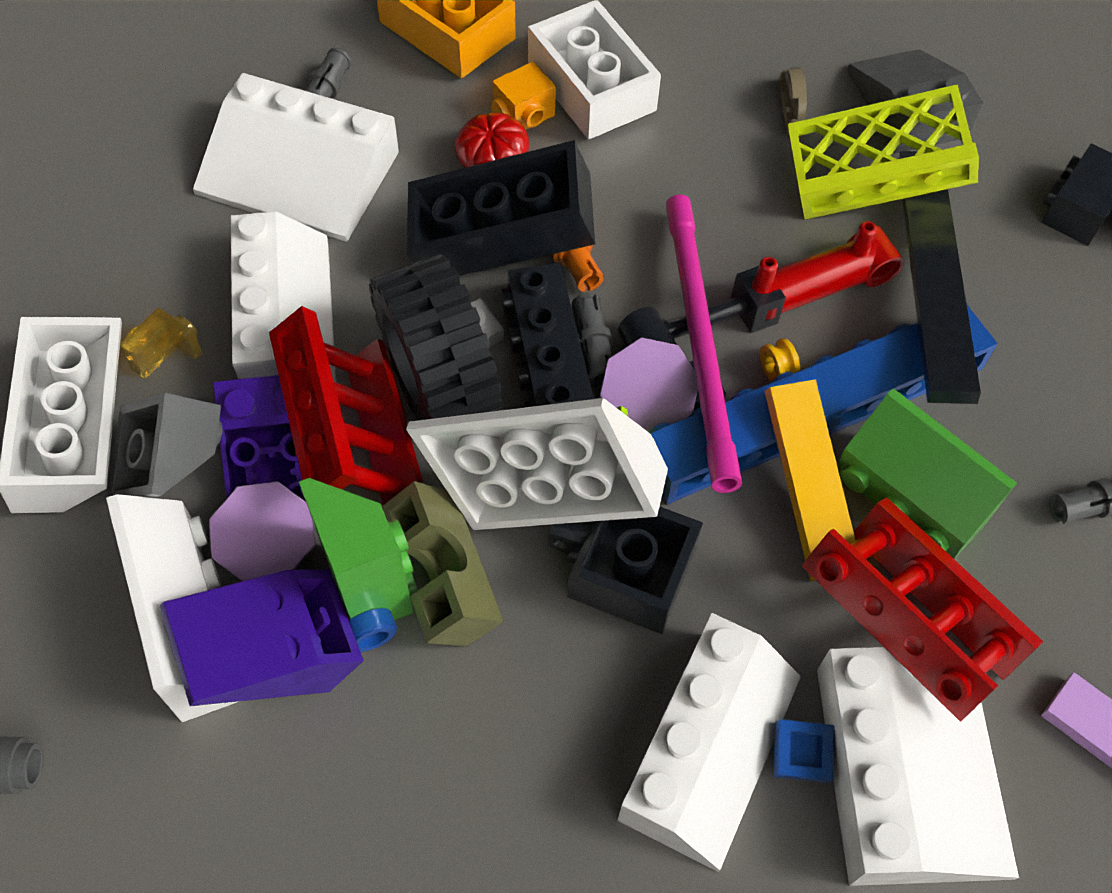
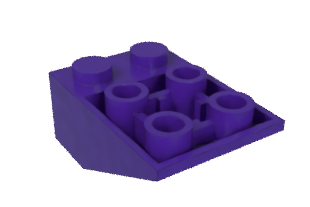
(256, 434)
(262, 638)

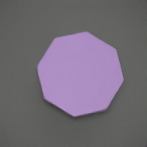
(651, 382)
(261, 531)

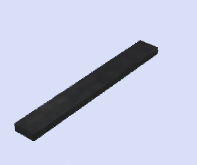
(940, 299)

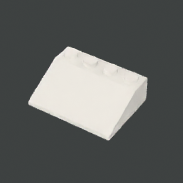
(296, 155)
(544, 464)
(910, 778)

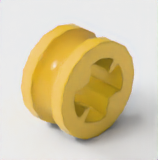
(779, 358)

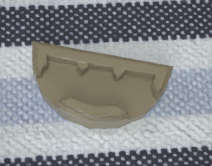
(793, 96)

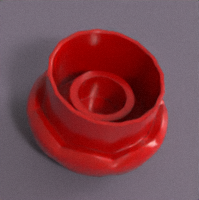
(490, 138)

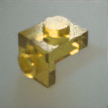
(157, 339)

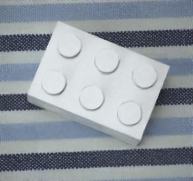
(595, 68)

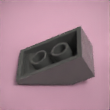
(908, 75)

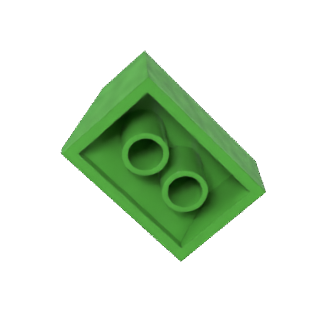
(924, 473)
(361, 550)

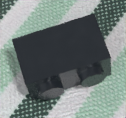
(1085, 198)

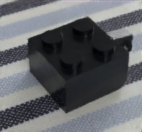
(629, 564)

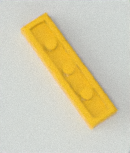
(808, 463)

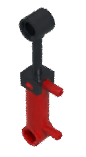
(769, 291)

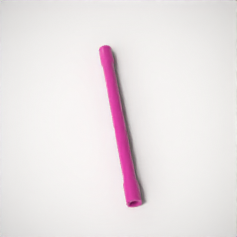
(720, 449)

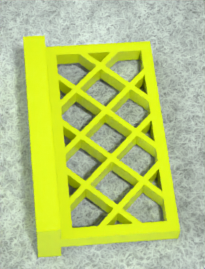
(886, 177)

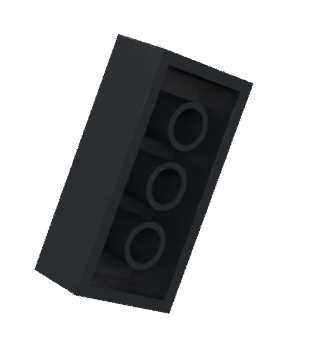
(503, 210)

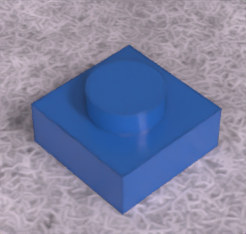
(803, 751)

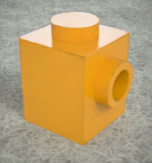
(525, 95)

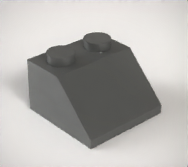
(162, 443)

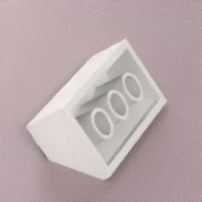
(273, 273)
(59, 413)
(161, 564)
(711, 743)

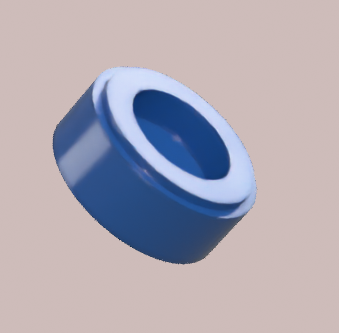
(373, 628)

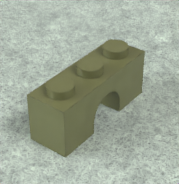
(459, 599)

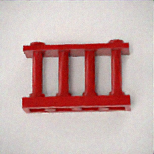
(316, 418)
(943, 587)

